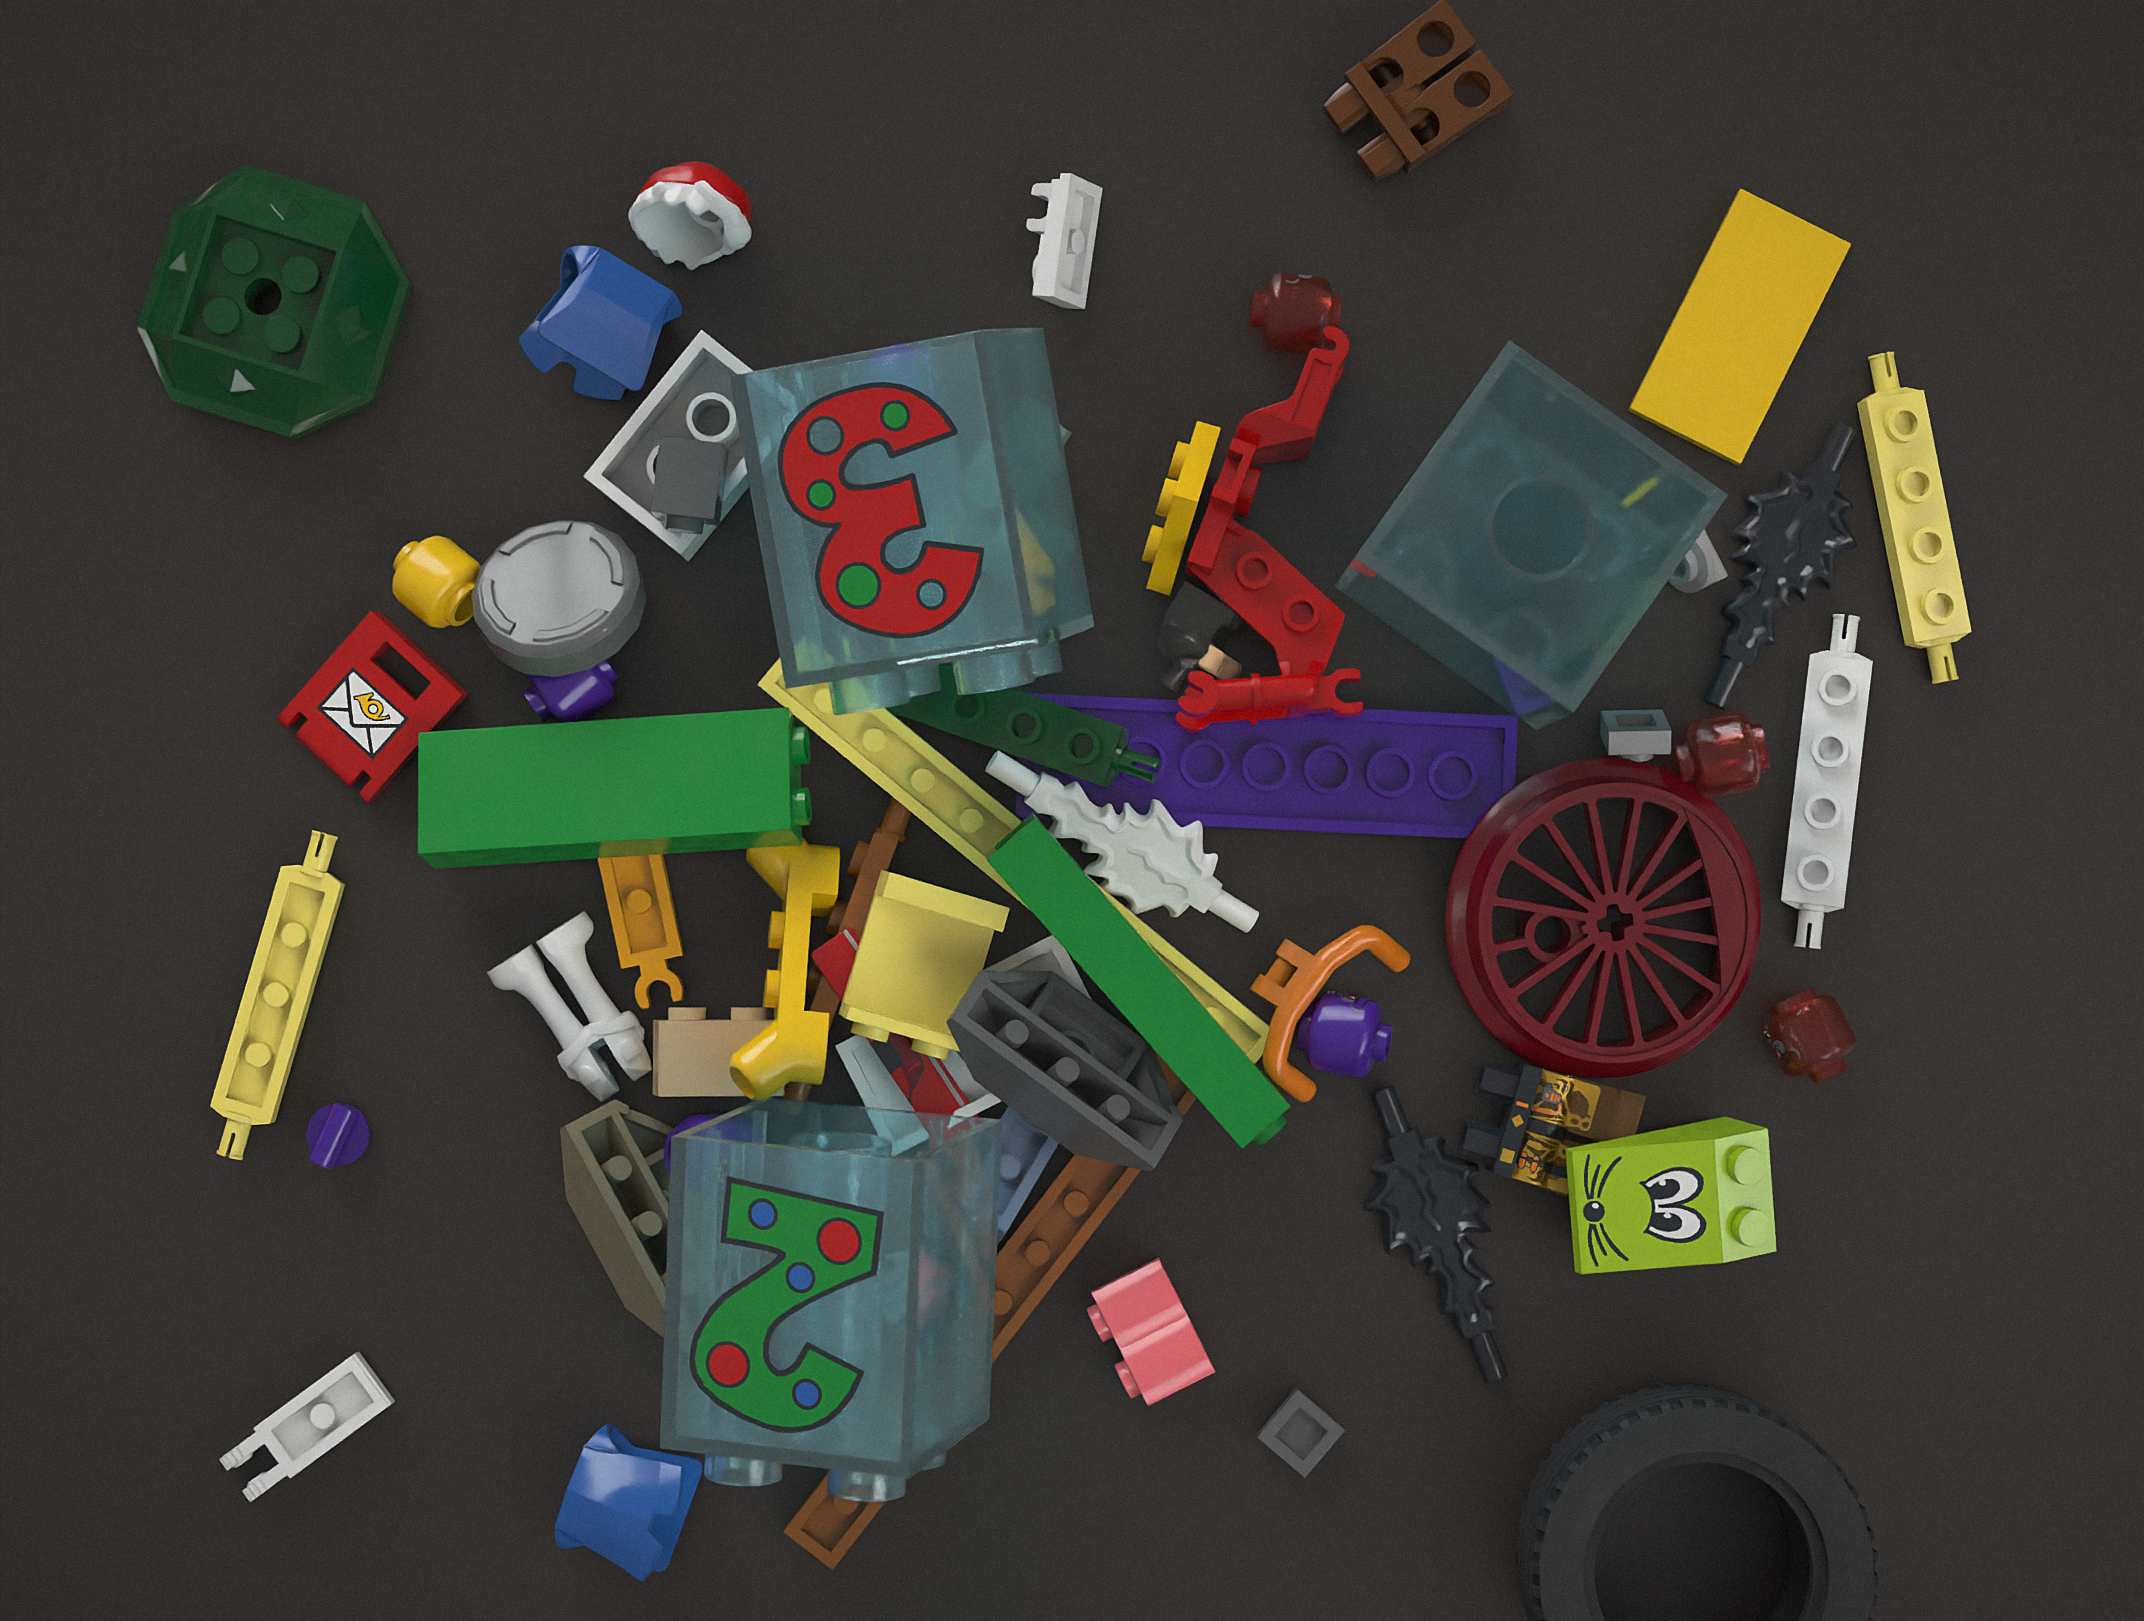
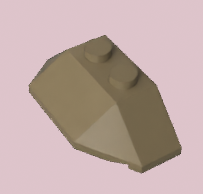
(621, 1200)

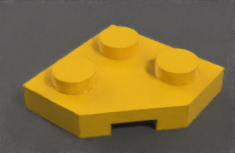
(1178, 504)

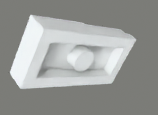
(1066, 240)

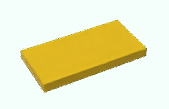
(1739, 327)

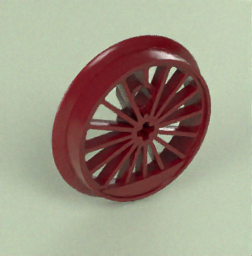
(1731, 897)

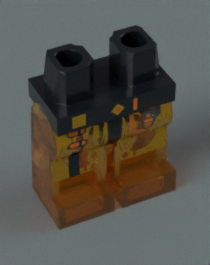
(1536, 1118)

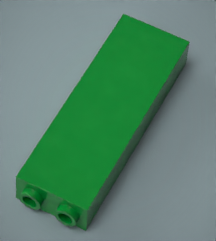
(612, 788)
(1139, 982)

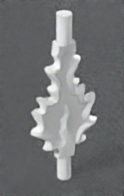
(1139, 855)

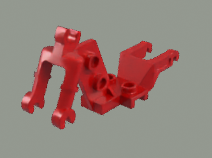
(1259, 580)

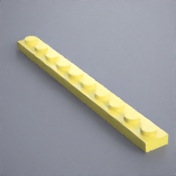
(973, 820)

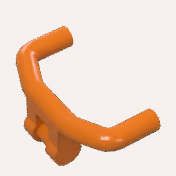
(1294, 984)

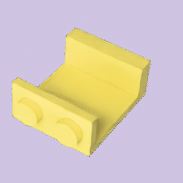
(917, 961)

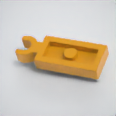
(643, 920)

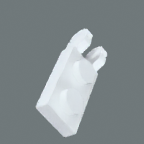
(313, 1422)

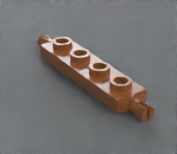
(866, 868)

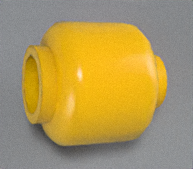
(435, 581)

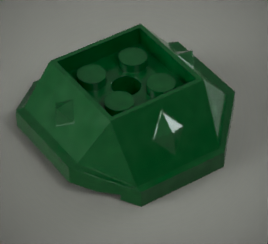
(323, 343)

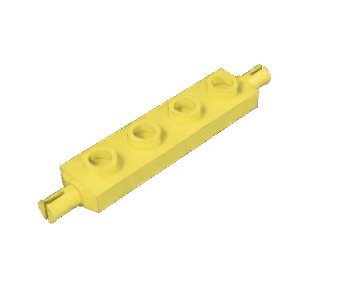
(1914, 517)
(277, 995)

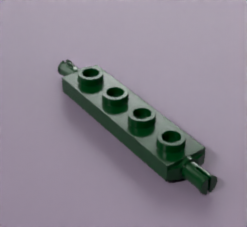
(1032, 730)

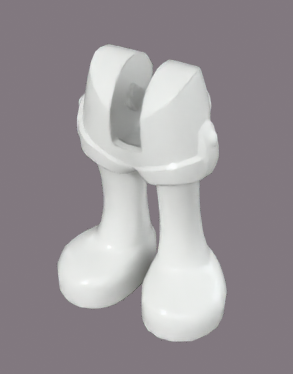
(580, 1043)

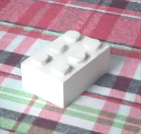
(687, 403)

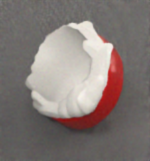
(691, 214)

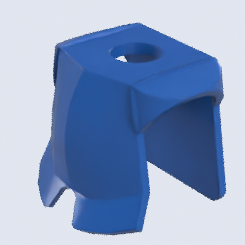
(601, 323)
(627, 1502)

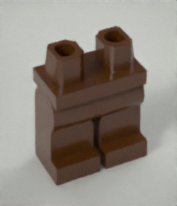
(1406, 112)

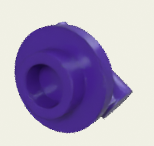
(337, 1135)

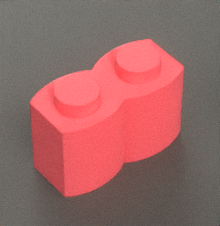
(1151, 1332)

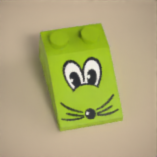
(1672, 1197)

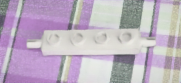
(1826, 781)

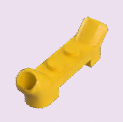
(797, 1039)

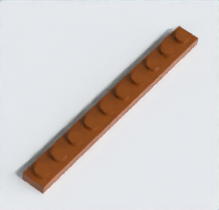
(1024, 1274)

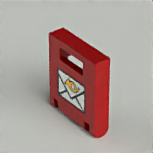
(362, 715)

